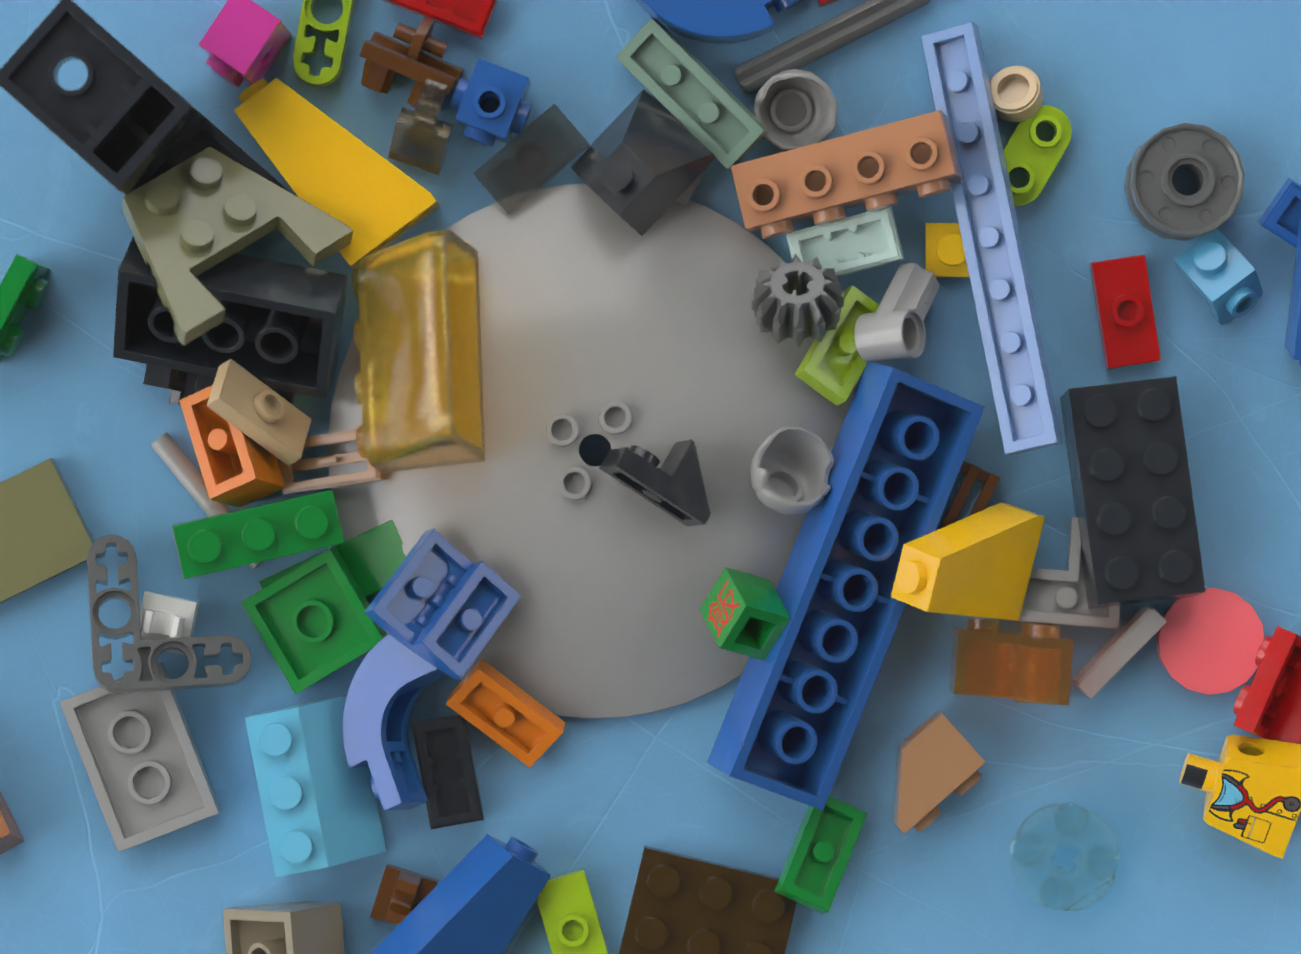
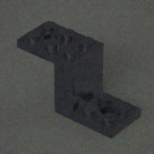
(124, 114)

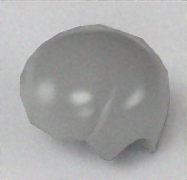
(796, 109)
(791, 470)

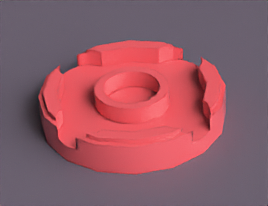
(1210, 641)

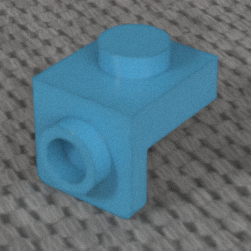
(1220, 276)

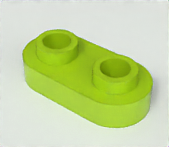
(1035, 156)

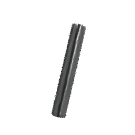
(822, 40)

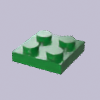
(314, 619)

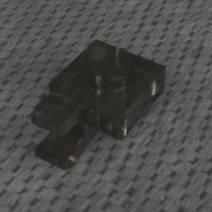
(419, 134)

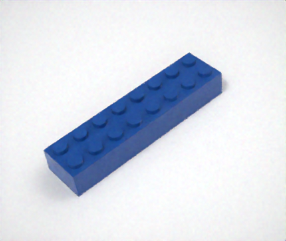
(886, 489)

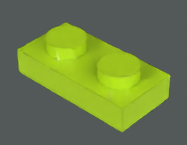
(834, 363)

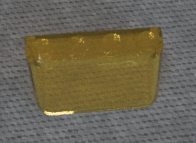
(420, 354)

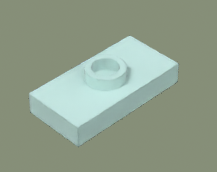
(850, 243)

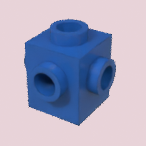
(487, 84)

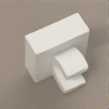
(167, 617)

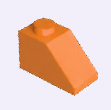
(231, 462)

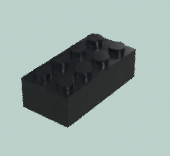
(276, 323)
(1132, 492)

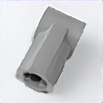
(898, 323)

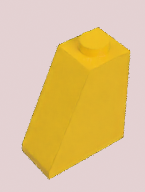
(972, 564)

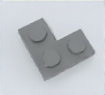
(1061, 595)

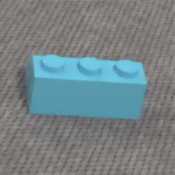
(309, 797)

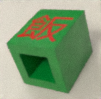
(744, 614)

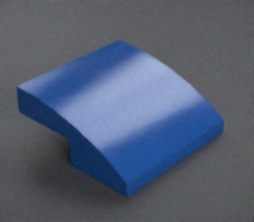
(442, 604)

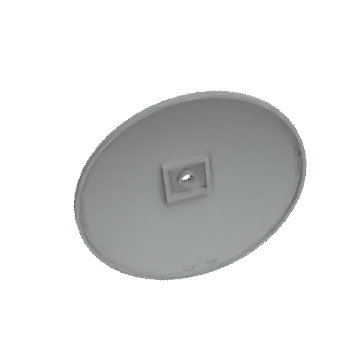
(624, 343)

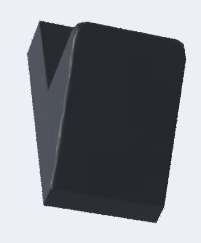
(672, 488)

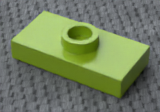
(571, 915)

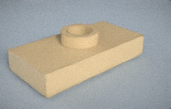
(259, 412)

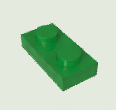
(820, 854)

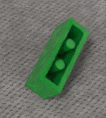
(258, 533)

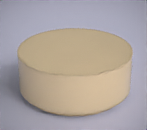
(1016, 93)

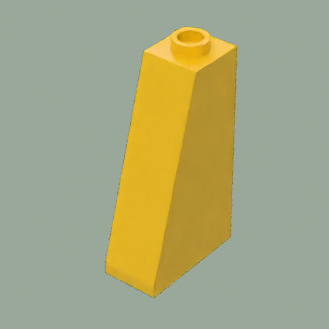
(333, 168)

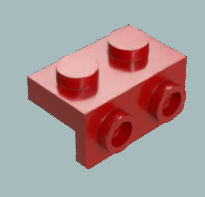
(1273, 700)

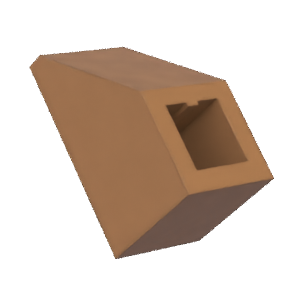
(929, 768)

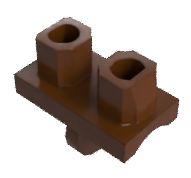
(388, 57)

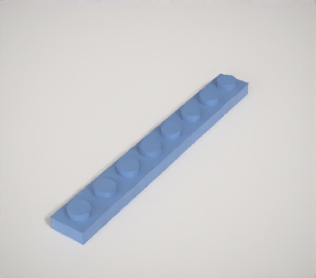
(993, 242)

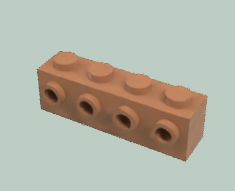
(847, 173)

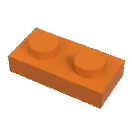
(505, 713)

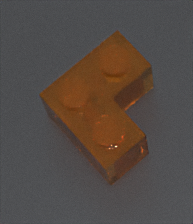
(1012, 664)

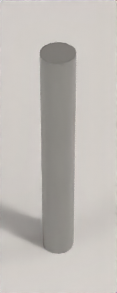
(189, 477)

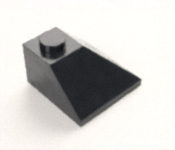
(642, 162)

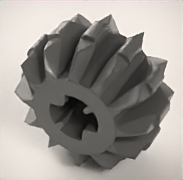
(797, 300)

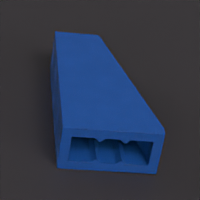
(474, 905)

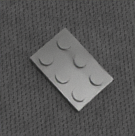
(140, 762)

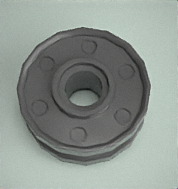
(1215, 170)

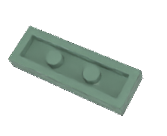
(692, 93)

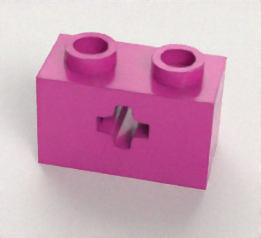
(243, 42)

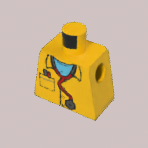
(1250, 790)

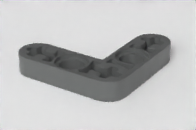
(146, 652)

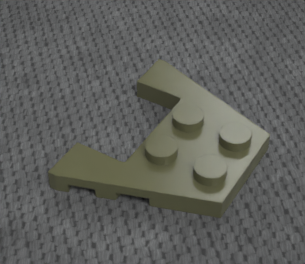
(209, 213)

